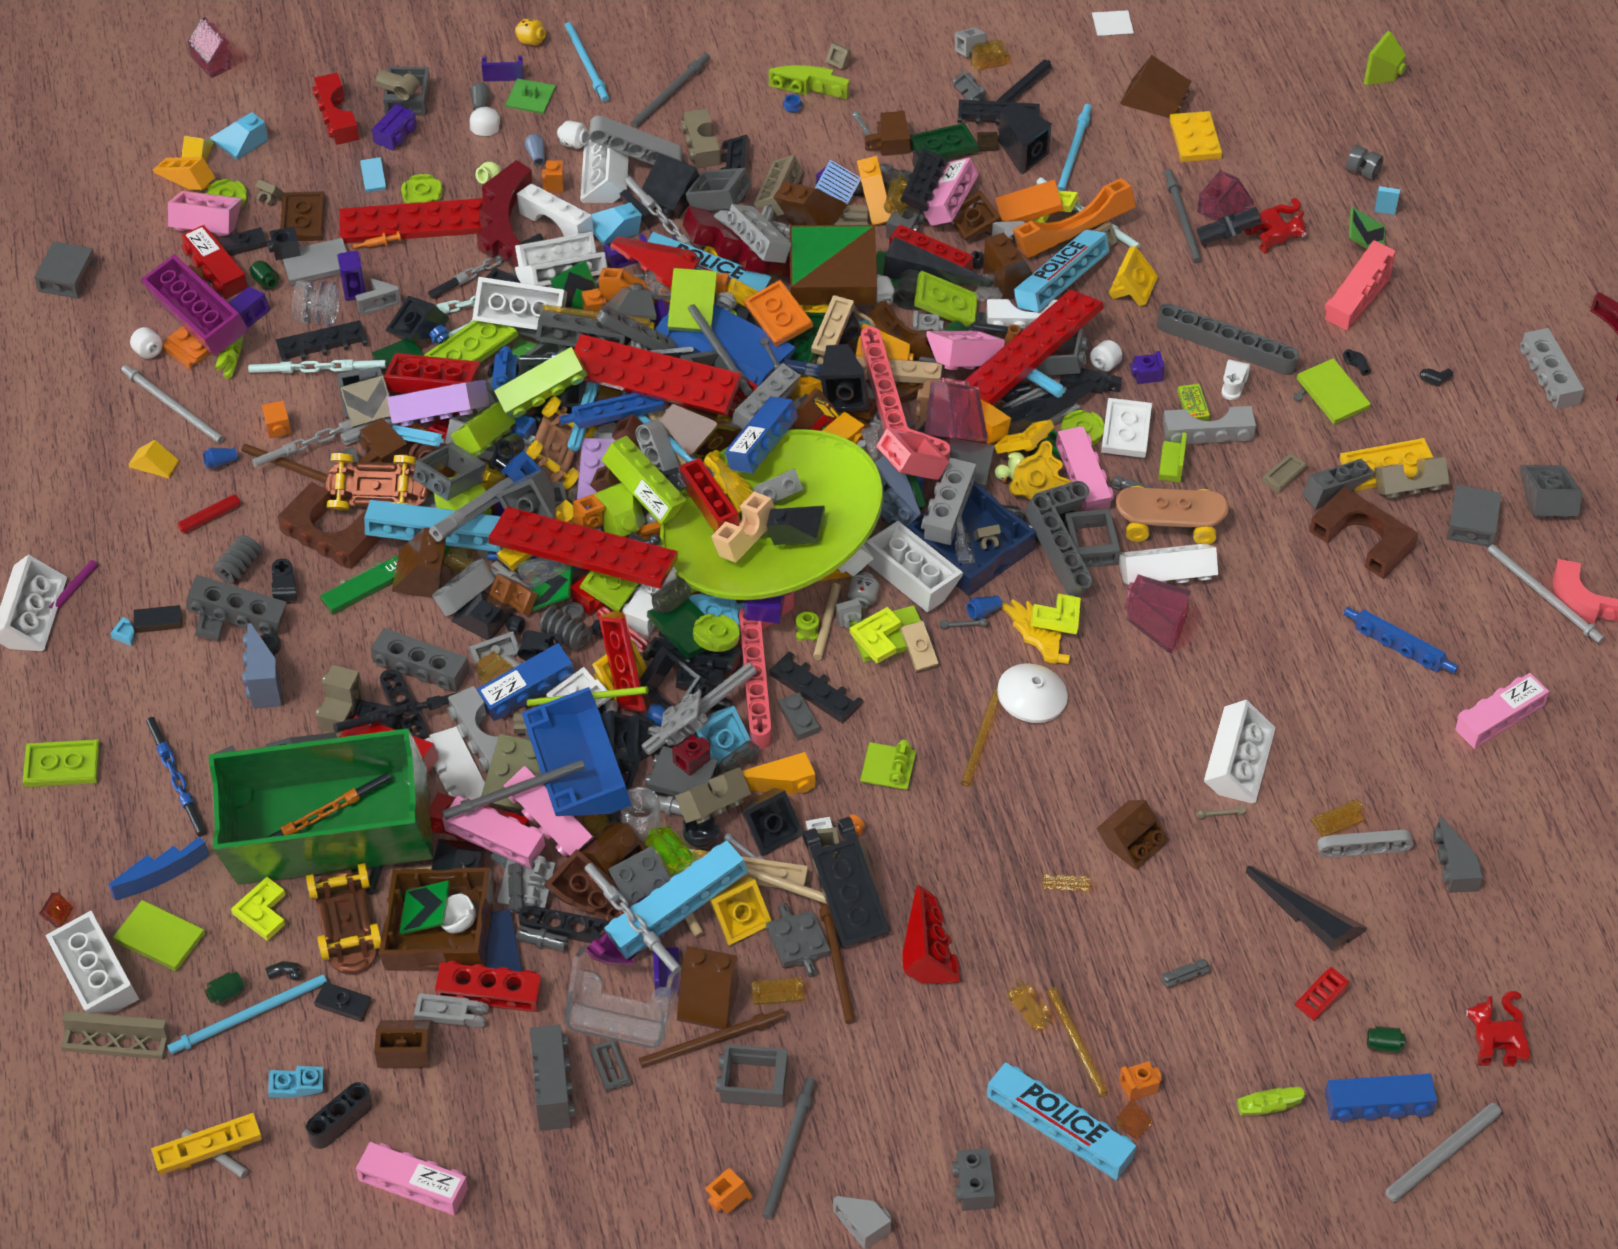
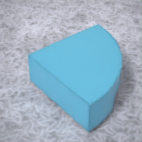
(124, 632)

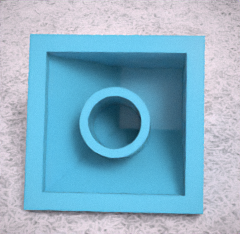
(242, 136)
(616, 221)
(723, 732)

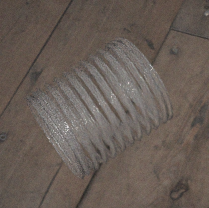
(651, 807)

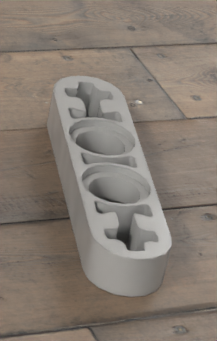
(1365, 843)

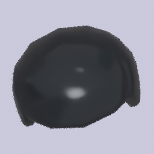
(701, 834)

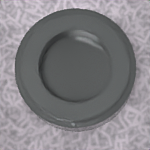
(575, 609)

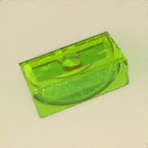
(670, 847)

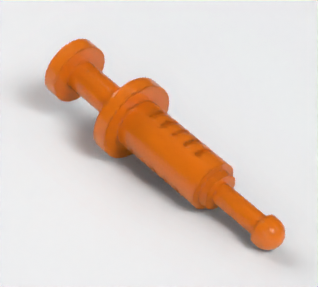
(379, 241)

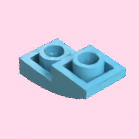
(302, 1082)

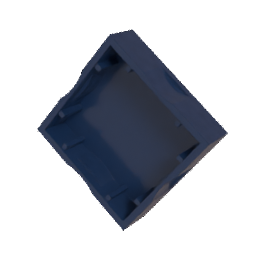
(981, 511)

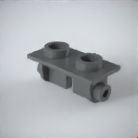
(965, 83)

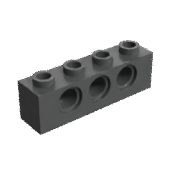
(911, 217)
(566, 329)
(230, 596)
(420, 660)

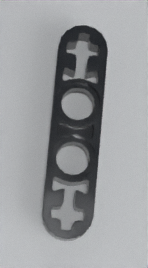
(401, 689)
(567, 921)

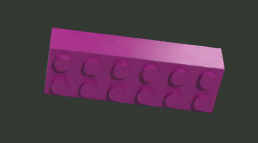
(195, 305)

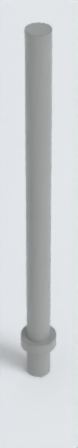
(135, 376)
(1588, 629)

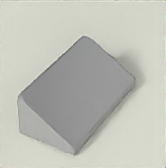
(502, 645)

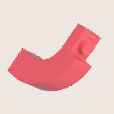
(1571, 591)

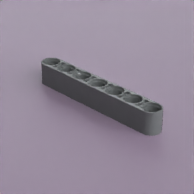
(1227, 339)

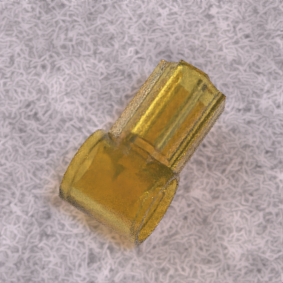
(459, 558)

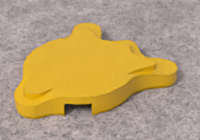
(1037, 473)

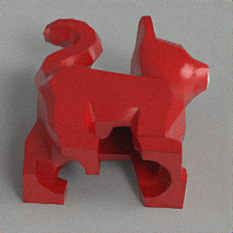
(1276, 229)
(1499, 1034)

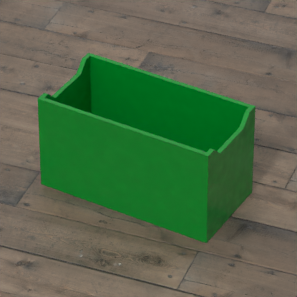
(279, 784)

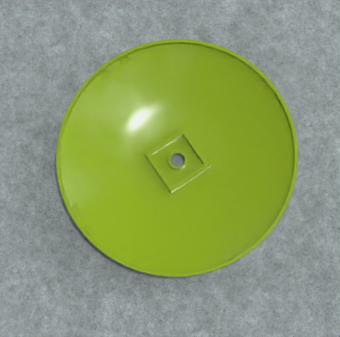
(832, 475)

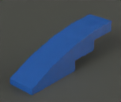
(152, 873)

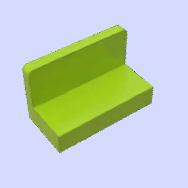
(1172, 460)

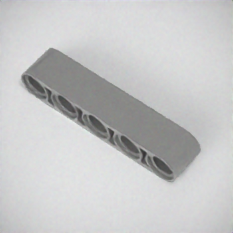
(631, 141)

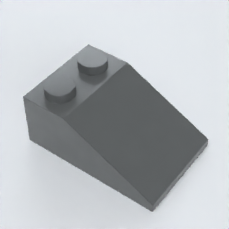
(1551, 491)

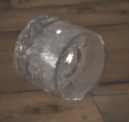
(315, 302)

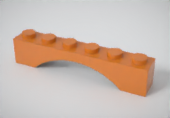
(1111, 201)
(614, 279)

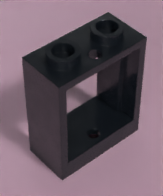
(660, 668)

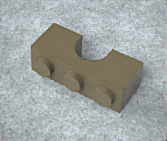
(699, 137)
(1430, 473)
(699, 802)

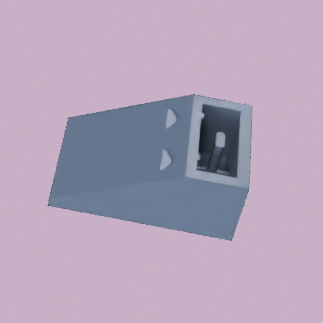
(898, 496)
(261, 673)

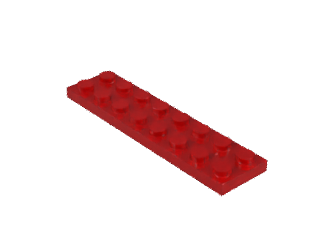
(411, 219)
(1034, 345)
(658, 375)
(583, 547)

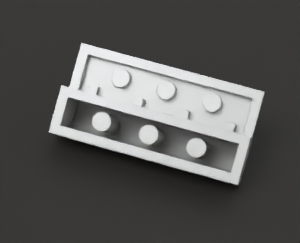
(550, 257)

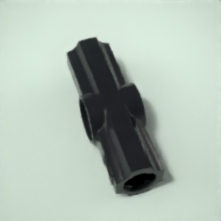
(1229, 226)

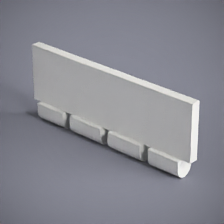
(456, 765)

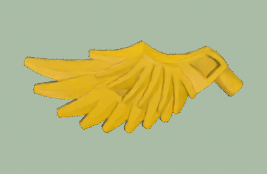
(728, 480)
(1043, 639)

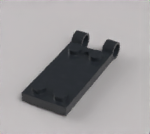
(847, 885)

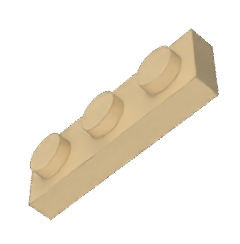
(832, 324)

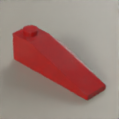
(657, 257)
(926, 944)

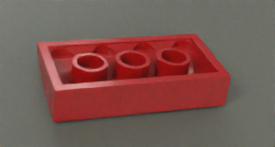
(421, 373)
(621, 658)

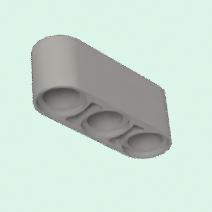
(656, 445)
(463, 587)

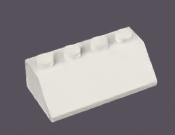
(602, 174)
(513, 302)
(1170, 563)
(912, 566)
(24, 608)
(1240, 752)
(92, 965)

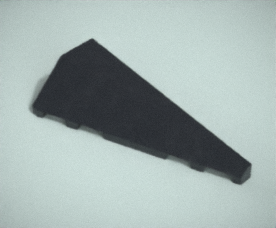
(907, 256)
(1044, 407)
(626, 739)
(1322, 920)

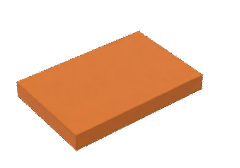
(1030, 202)
(778, 313)

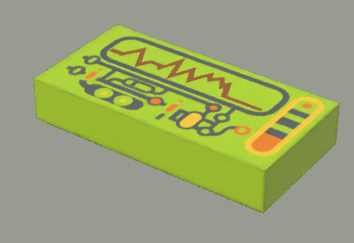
(1193, 401)

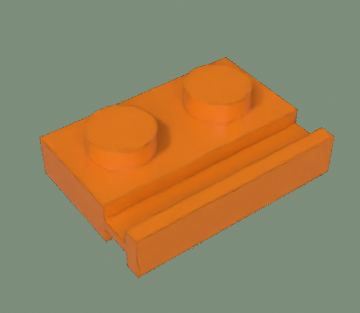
(185, 348)

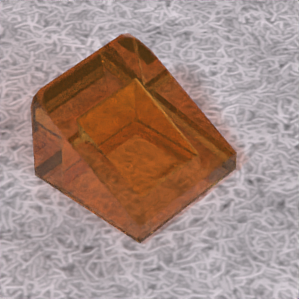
(1133, 1120)

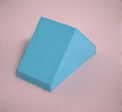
(373, 174)
(1386, 200)

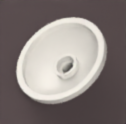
(1032, 693)

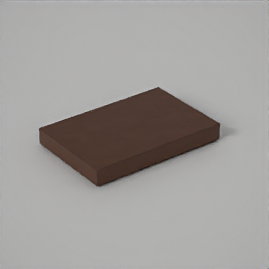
(305, 213)

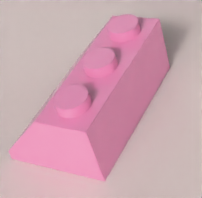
(194, 209)
(963, 348)

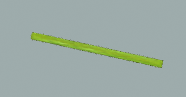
(597, 695)

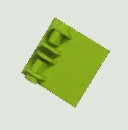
(889, 765)

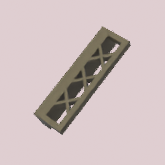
(781, 170)
(115, 1026)

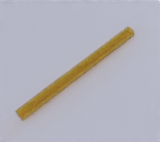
(589, 313)
(980, 740)
(1077, 1042)

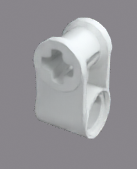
(1235, 379)

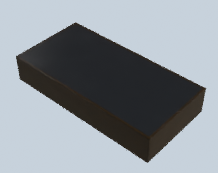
(157, 618)

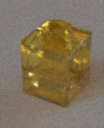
(491, 667)

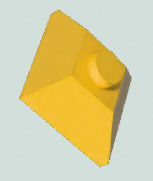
(740, 910)

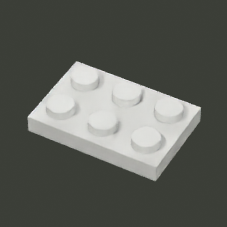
(1126, 427)

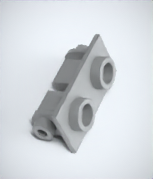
(780, 486)

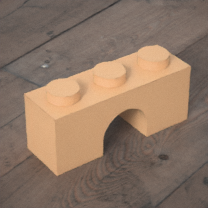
(734, 540)

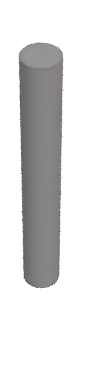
(225, 1160)

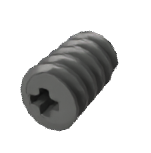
(237, 559)
(572, 633)

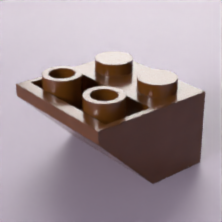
(1133, 833)
(613, 847)
(403, 1043)

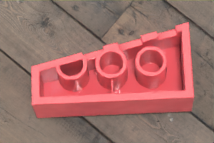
(1361, 285)

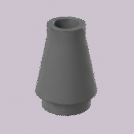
(479, 94)

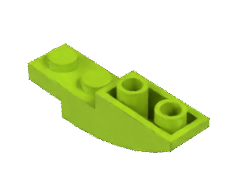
(805, 78)

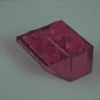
(210, 48)
(1223, 197)

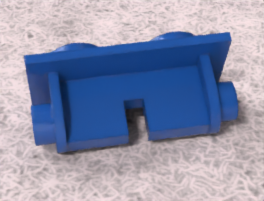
(504, 367)

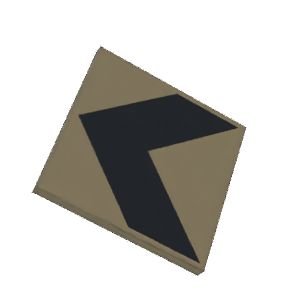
(366, 401)

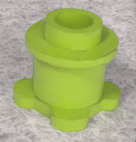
(807, 626)

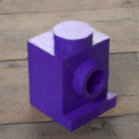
(1148, 368)

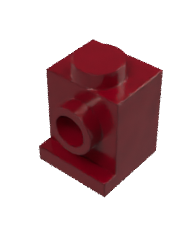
(691, 754)

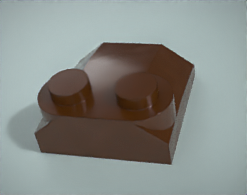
(975, 217)

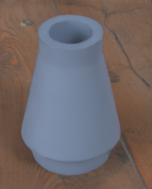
(535, 146)

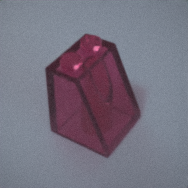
(955, 411)
(1157, 610)

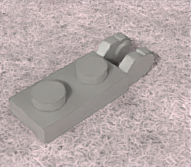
(450, 1010)

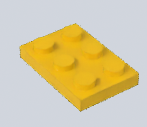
(1195, 136)

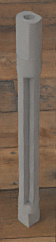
(468, 511)

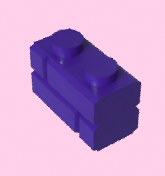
(394, 127)
(351, 274)

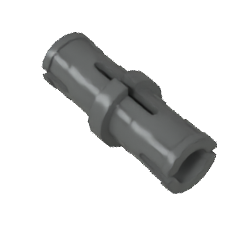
(542, 938)

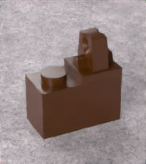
(891, 135)
(381, 443)

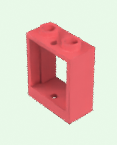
(914, 454)

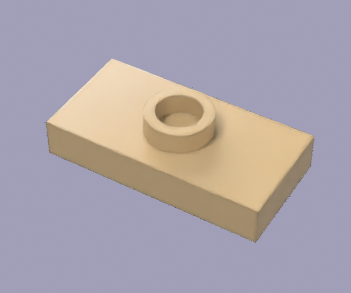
(919, 646)

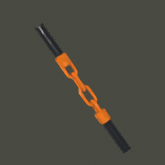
(350, 797)

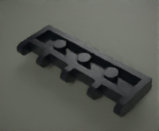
(987, 110)
(737, 153)
(922, 179)
(321, 340)
(725, 659)
(814, 688)

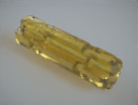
(1064, 882)

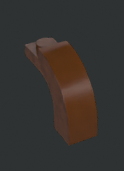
(889, 323)

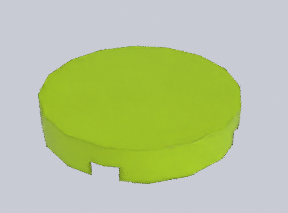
(229, 189)
(421, 189)
(1091, 422)
(716, 632)

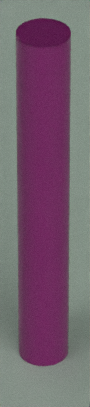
(75, 584)

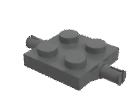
(797, 939)

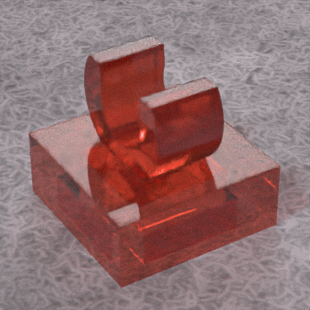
(56, 910)

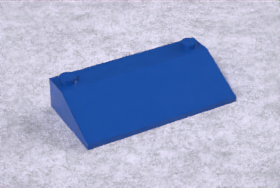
(739, 340)
(571, 732)

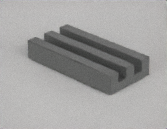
(615, 1082)

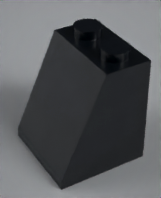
(1023, 136)
(669, 184)
(844, 379)

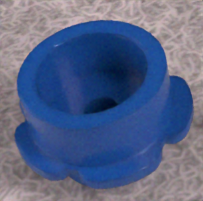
(792, 103)
(439, 334)

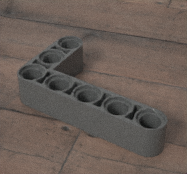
(1048, 514)

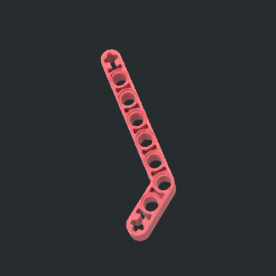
(885, 388)
(756, 686)

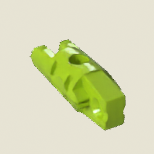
(229, 358)
(1270, 1101)

